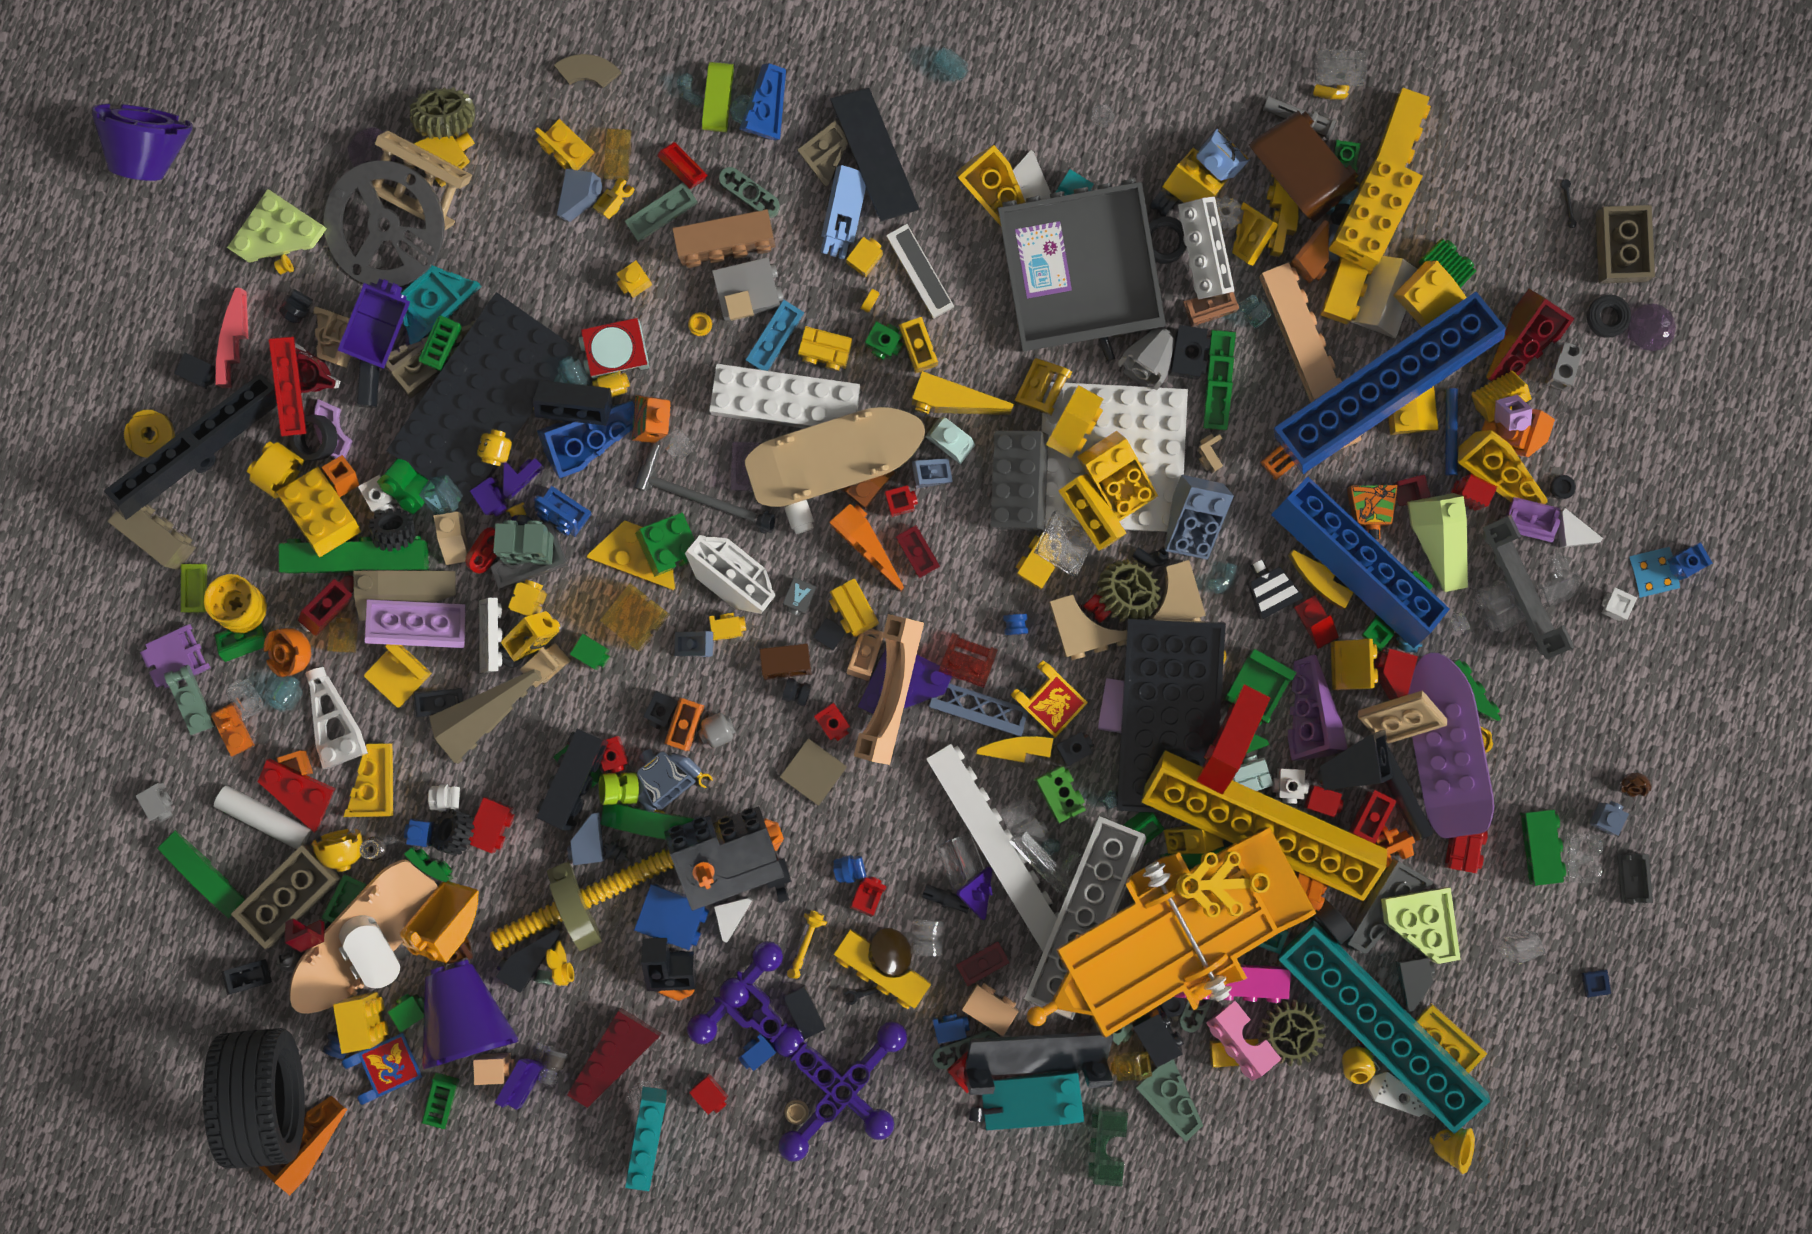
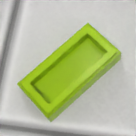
(193, 587)

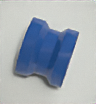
(1015, 624)

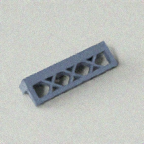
(981, 718)

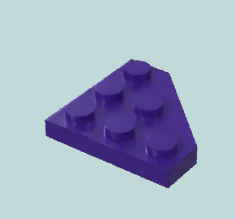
(924, 684)

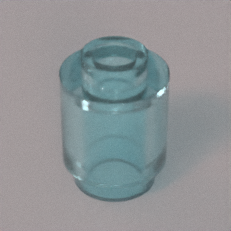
(951, 64)
(572, 371)

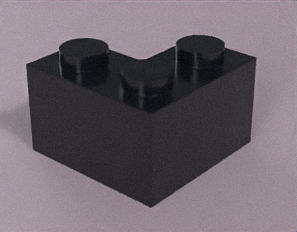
(667, 969)

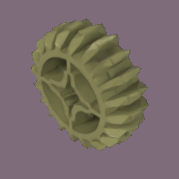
(442, 113)
(1120, 594)
(1313, 1028)

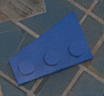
(765, 106)

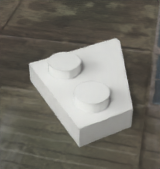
(1031, 178)

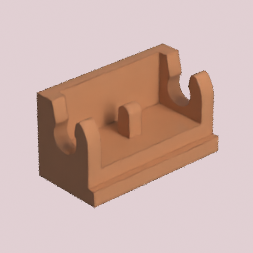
(1210, 308)

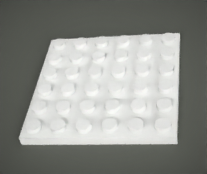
(1155, 430)

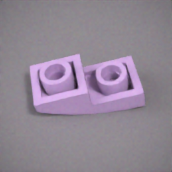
(1111, 706)

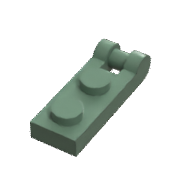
(189, 700)

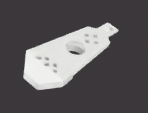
(1392, 1093)

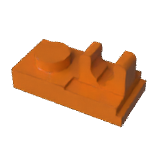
(232, 730)

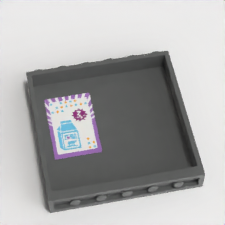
(1081, 265)

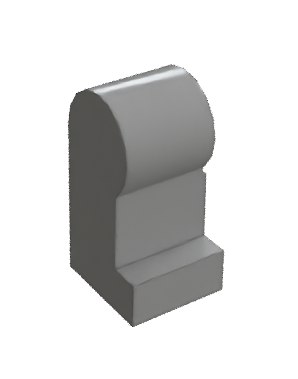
(1564, 367)

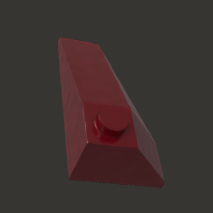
(1529, 331)

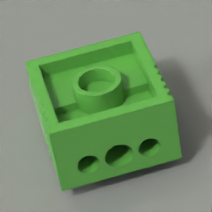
(1051, 794)

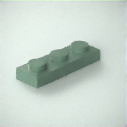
(661, 212)

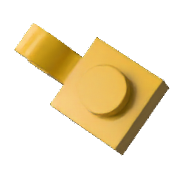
(611, 200)

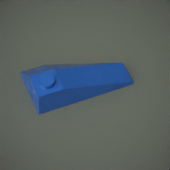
(575, 444)

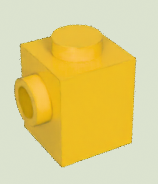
(633, 279)

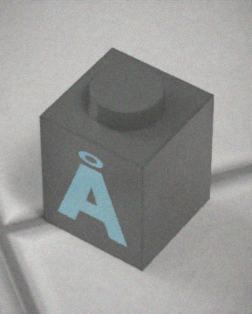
(799, 597)

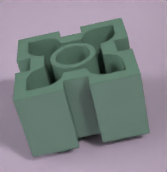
(523, 543)

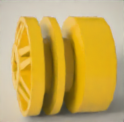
(225, 596)

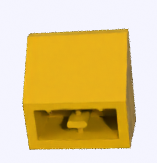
(1193, 180)

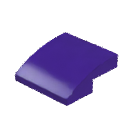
(519, 1083)

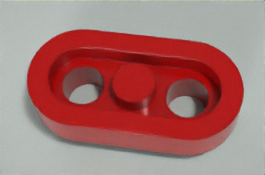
(484, 550)

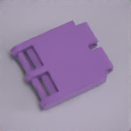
(173, 652)

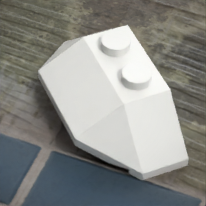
(730, 573)

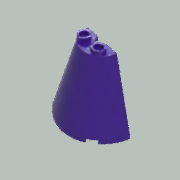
(460, 1016)

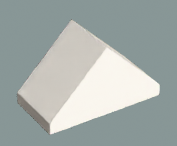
(1574, 532)
(730, 915)

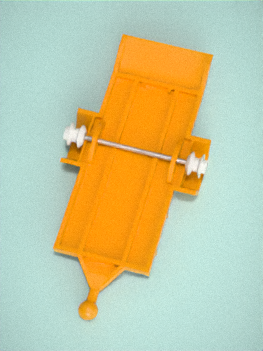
(1165, 939)

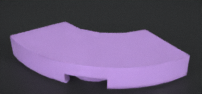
(333, 414)

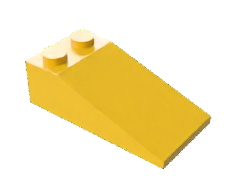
(1429, 293)
(944, 396)

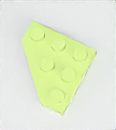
(275, 230)
(1425, 922)

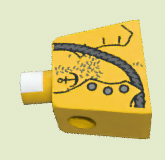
(538, 627)

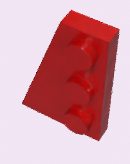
(297, 792)

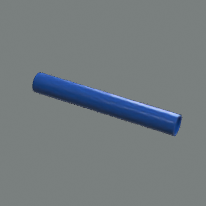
(1451, 432)

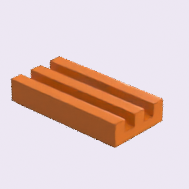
(1270, 468)

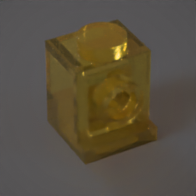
(349, 642)
(1131, 1066)

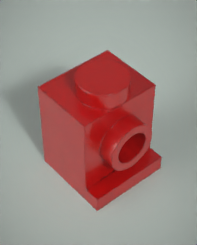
(826, 715)
(617, 765)

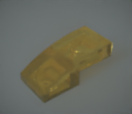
(617, 154)

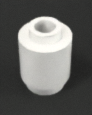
(799, 516)

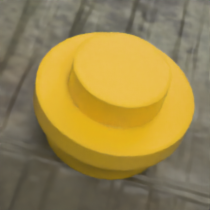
(700, 324)

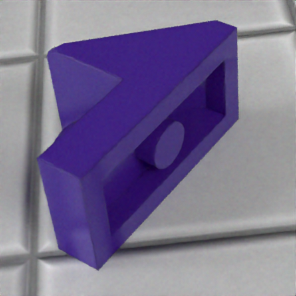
(514, 481)

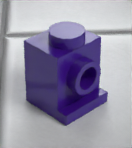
(490, 497)

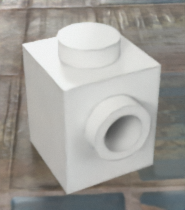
(375, 497)

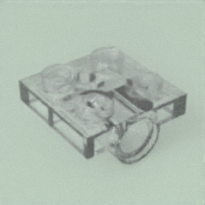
(1064, 543)

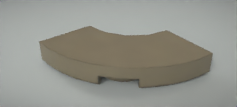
(587, 67)

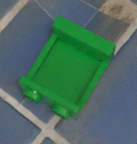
(1264, 676)

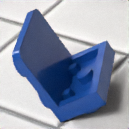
(562, 511)

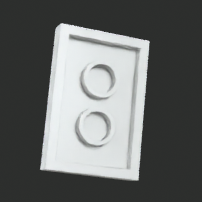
(489, 635)

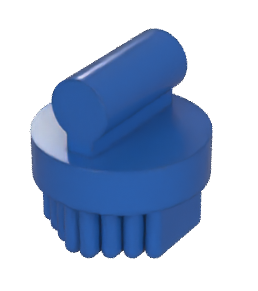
(849, 869)

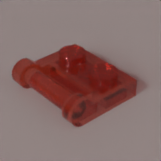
(965, 666)

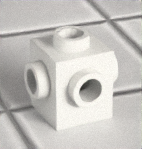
(1281, 783)

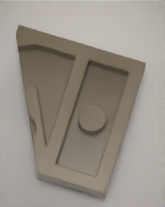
(824, 152)

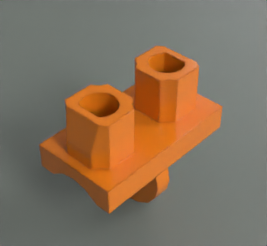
(1396, 841)

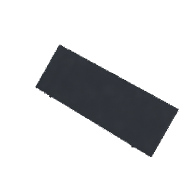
(874, 154)

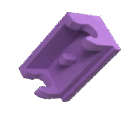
(1535, 519)

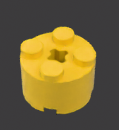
(274, 468)

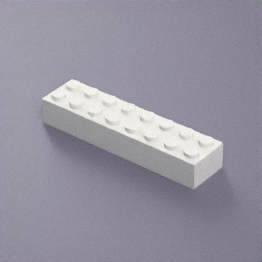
(1090, 900)

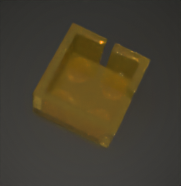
(634, 617)

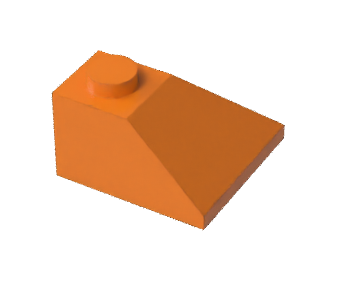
(1539, 433)

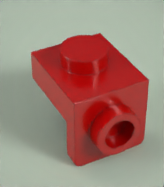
(867, 895)

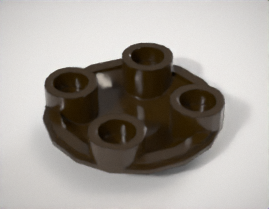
(890, 951)

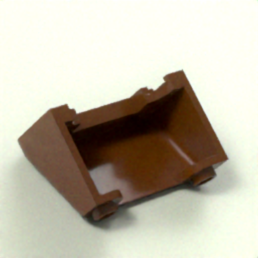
(1304, 165)

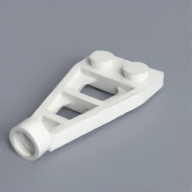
(342, 748)

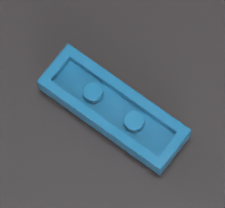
(775, 336)

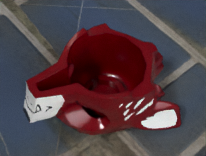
(313, 372)

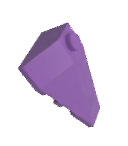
(1316, 722)

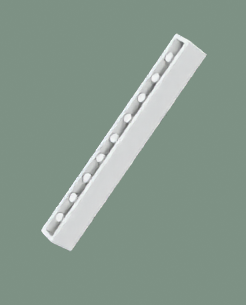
(994, 842)

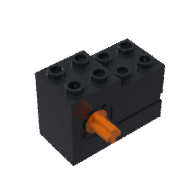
(724, 855)

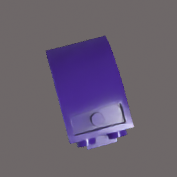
(375, 322)

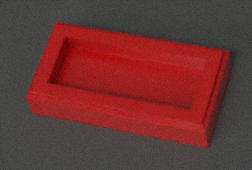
(682, 165)

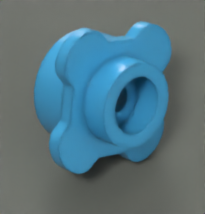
(1404, 646)

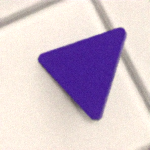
(976, 893)

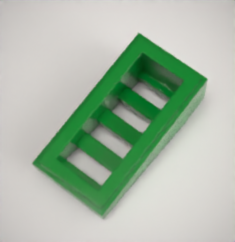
(433, 339)
(442, 1085)

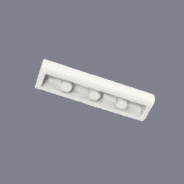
(262, 817)

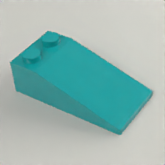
(1035, 1101)

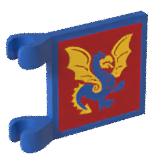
(387, 1067)

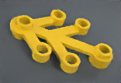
(1217, 884)

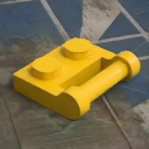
(1037, 383)

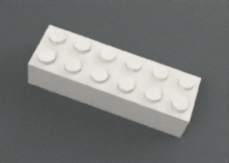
(780, 397)

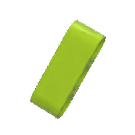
(717, 97)

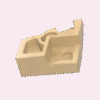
(329, 335)

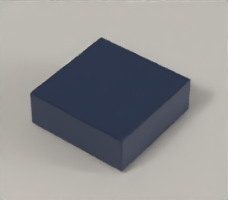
(1596, 983)

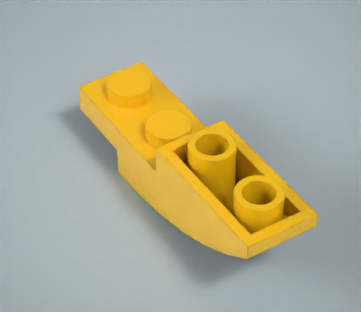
(1285, 216)

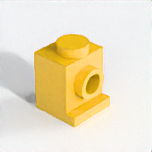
(727, 626)

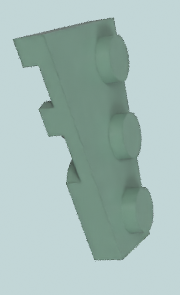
(1170, 1098)

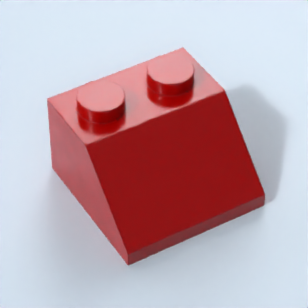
(1395, 672)

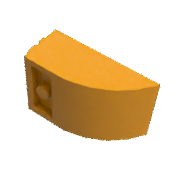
(441, 922)

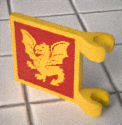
(1053, 703)

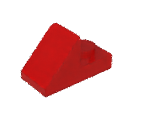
(1317, 623)

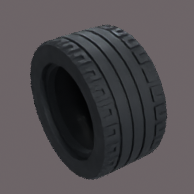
(253, 1098)

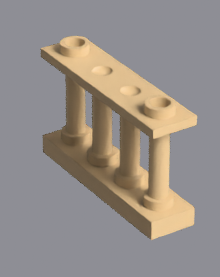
(432, 166)

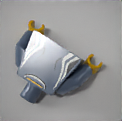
(665, 778)

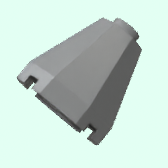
(1149, 358)

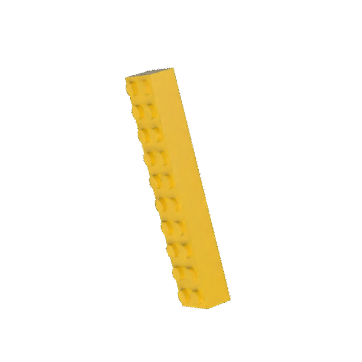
(1307, 842)

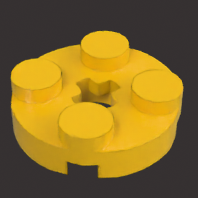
(139, 425)

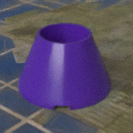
(139, 140)

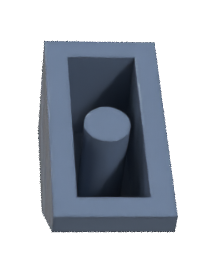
(578, 193)
(587, 843)

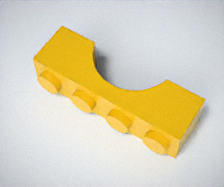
(908, 987)

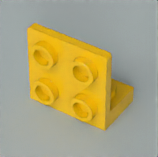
(565, 144)
(397, 674)

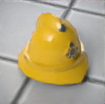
(1455, 1148)

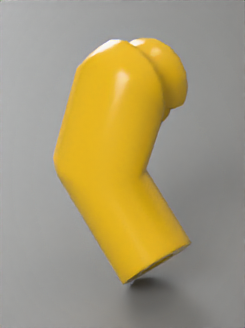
(1330, 93)

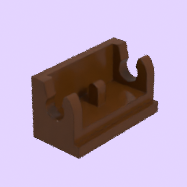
(785, 661)

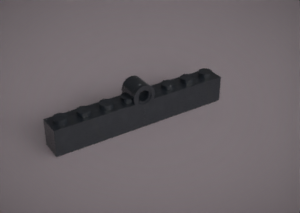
(192, 447)

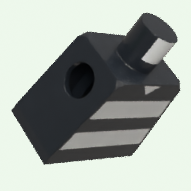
(1271, 590)

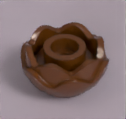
(1635, 784)

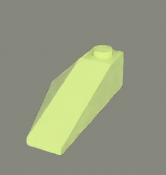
(1442, 531)

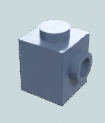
(1609, 818)

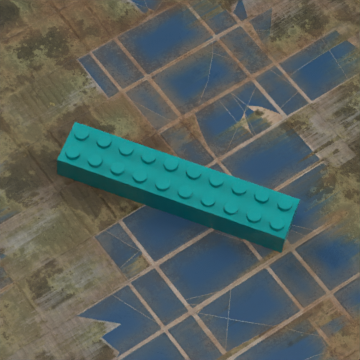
(1384, 1027)

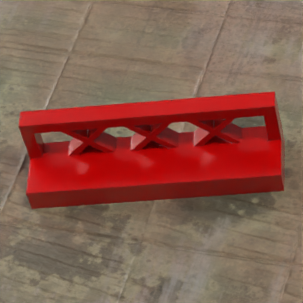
(287, 386)

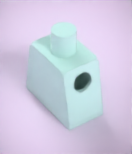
(950, 439)

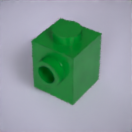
(590, 652)
(408, 1011)

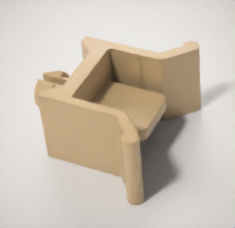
(547, 662)

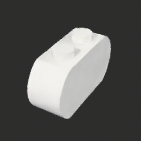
(368, 951)

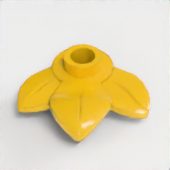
(561, 970)

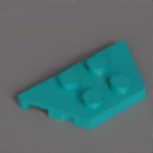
(434, 295)

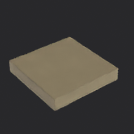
(813, 772)

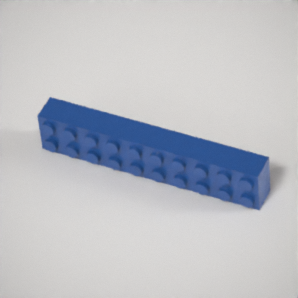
(1389, 382)

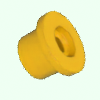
(284, 265)
(517, 510)

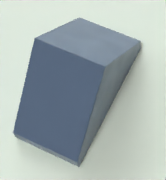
(931, 472)

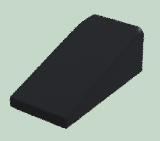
(435, 701)
(804, 1012)

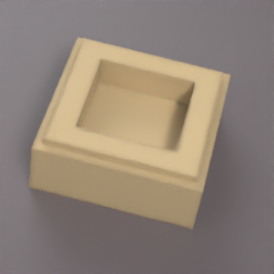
(739, 305)

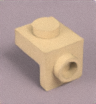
(1209, 459)

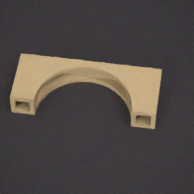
(1081, 634)

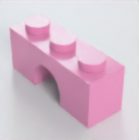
(1228, 1028)

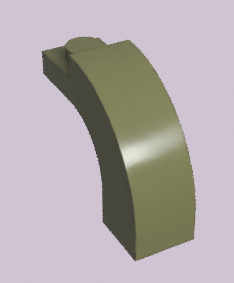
(572, 907)

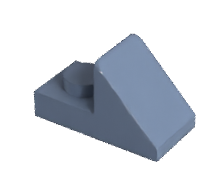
(694, 644)

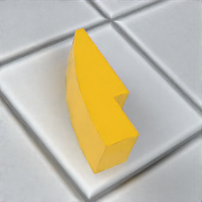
(1321, 580)
(1016, 748)

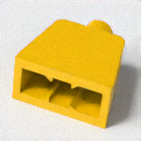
(448, 150)

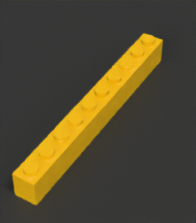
(1396, 145)

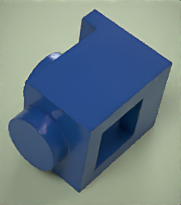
(1689, 561)
(419, 832)
(950, 1028)
(757, 1052)

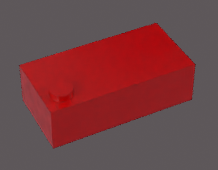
(1233, 739)

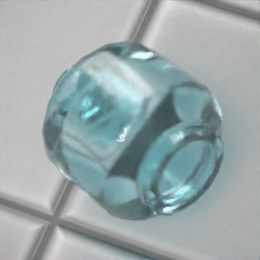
(284, 693)

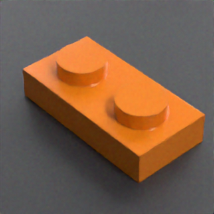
(1515, 438)

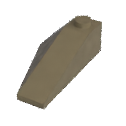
(402, 586)

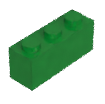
(1543, 847)

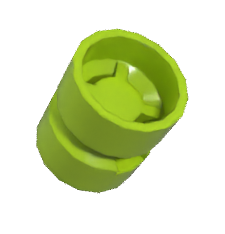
(621, 788)

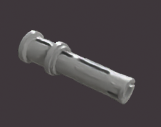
(1321, 124)

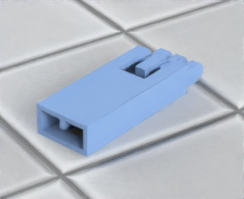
(846, 200)

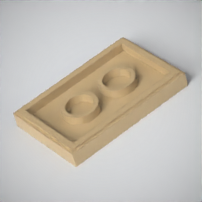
(1403, 717)

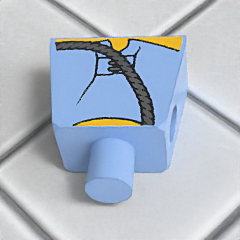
(1221, 156)

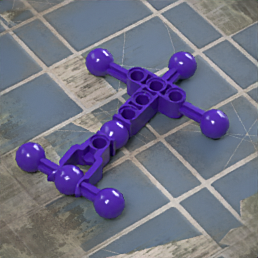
(790, 1043)

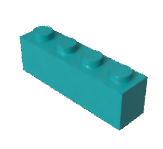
(646, 1138)

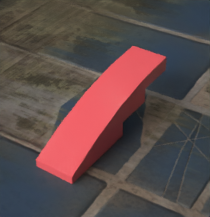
(233, 328)

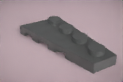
(1370, 924)

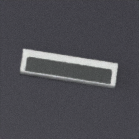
(920, 271)

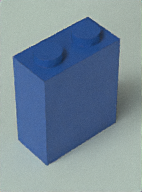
(670, 917)

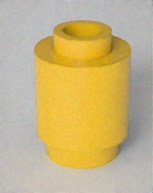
(616, 381)

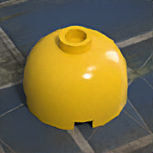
(338, 849)

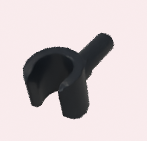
(859, 994)
(976, 1113)

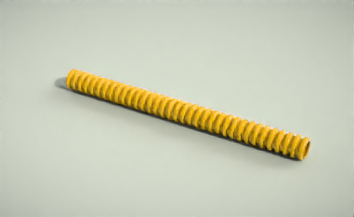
(591, 895)

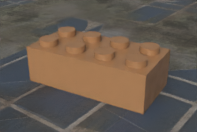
(724, 238)

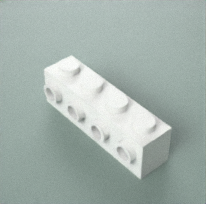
(1205, 247)

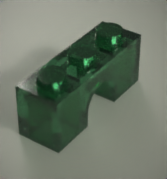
(1107, 1125)

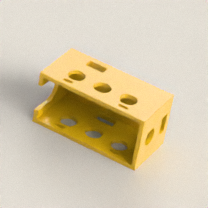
(1375, 212)

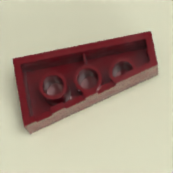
(617, 1050)

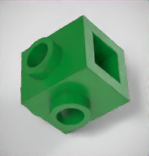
(878, 334)

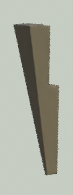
(409, 372)
(466, 722)

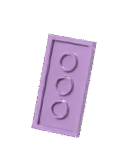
(415, 623)

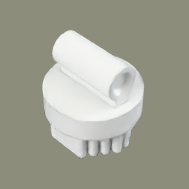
(443, 797)

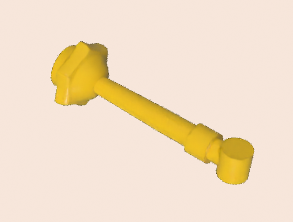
(814, 920)

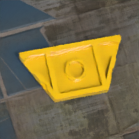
(625, 553)

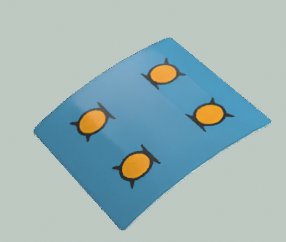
(1653, 572)

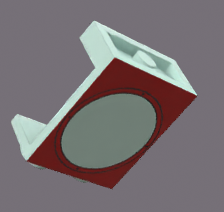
(614, 348)

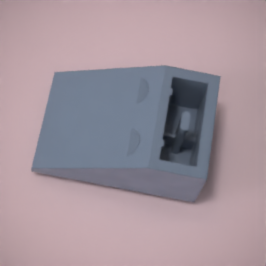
(1196, 516)

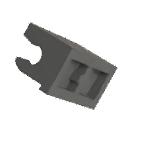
(1635, 878)

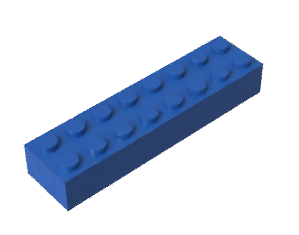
(1360, 562)

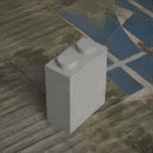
(753, 276)

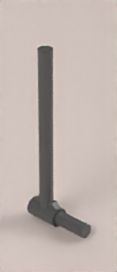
(647, 479)

